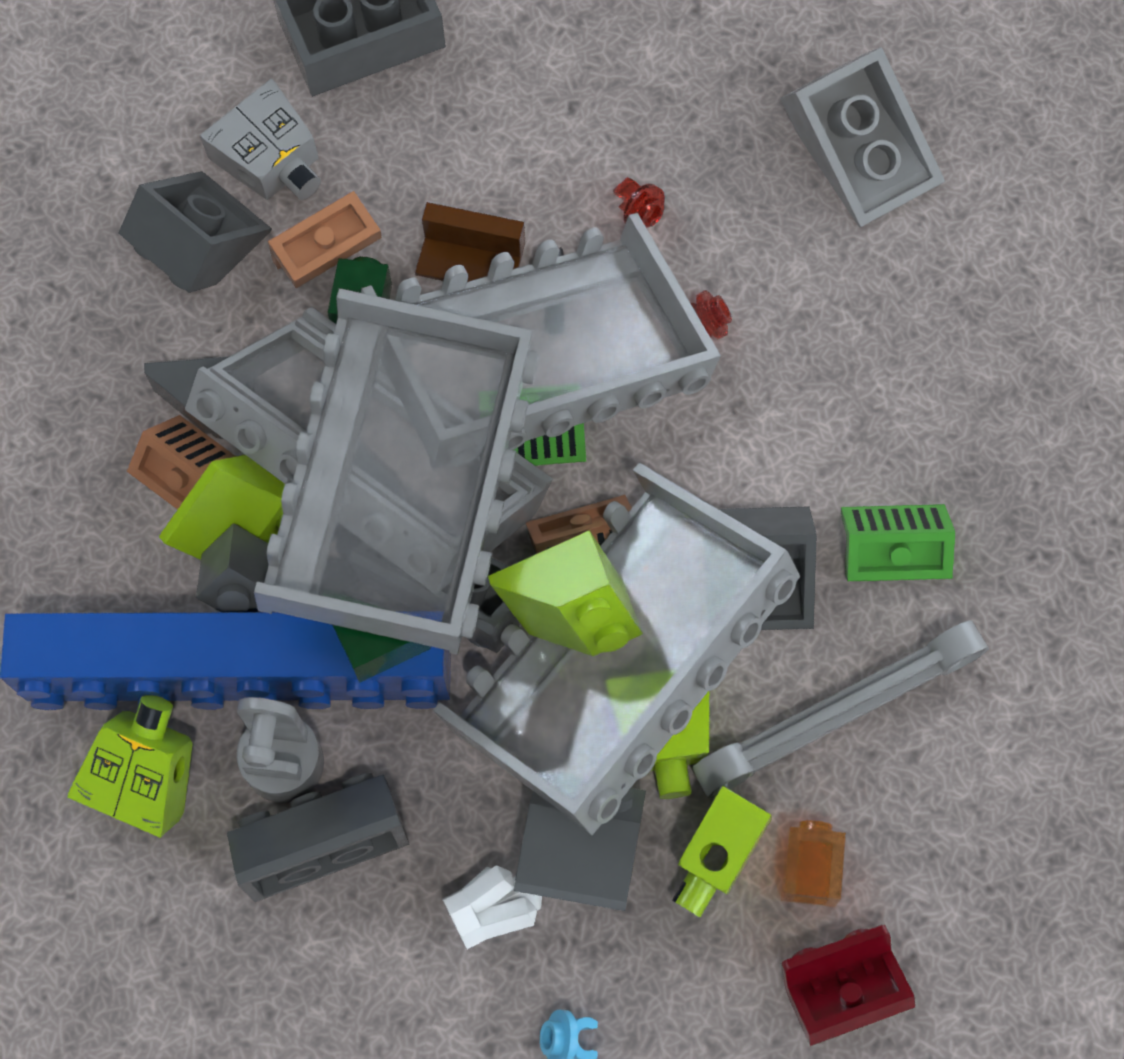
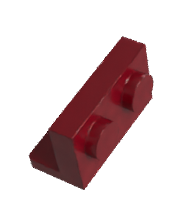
(846, 984)

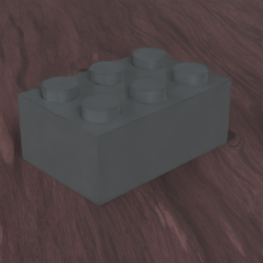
(357, 38)

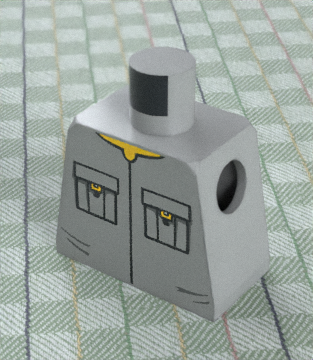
(265, 145)

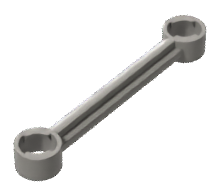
(740, 761)

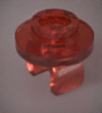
(644, 200)
(712, 313)

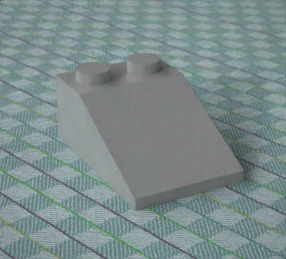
(864, 136)

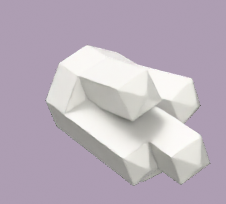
(491, 907)

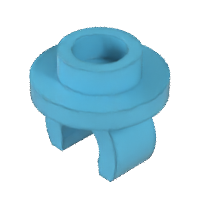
(561, 1033)

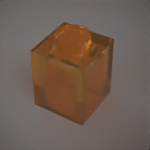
(813, 864)

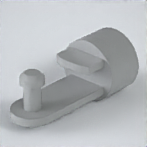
(277, 750)

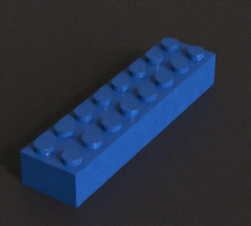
(201, 661)

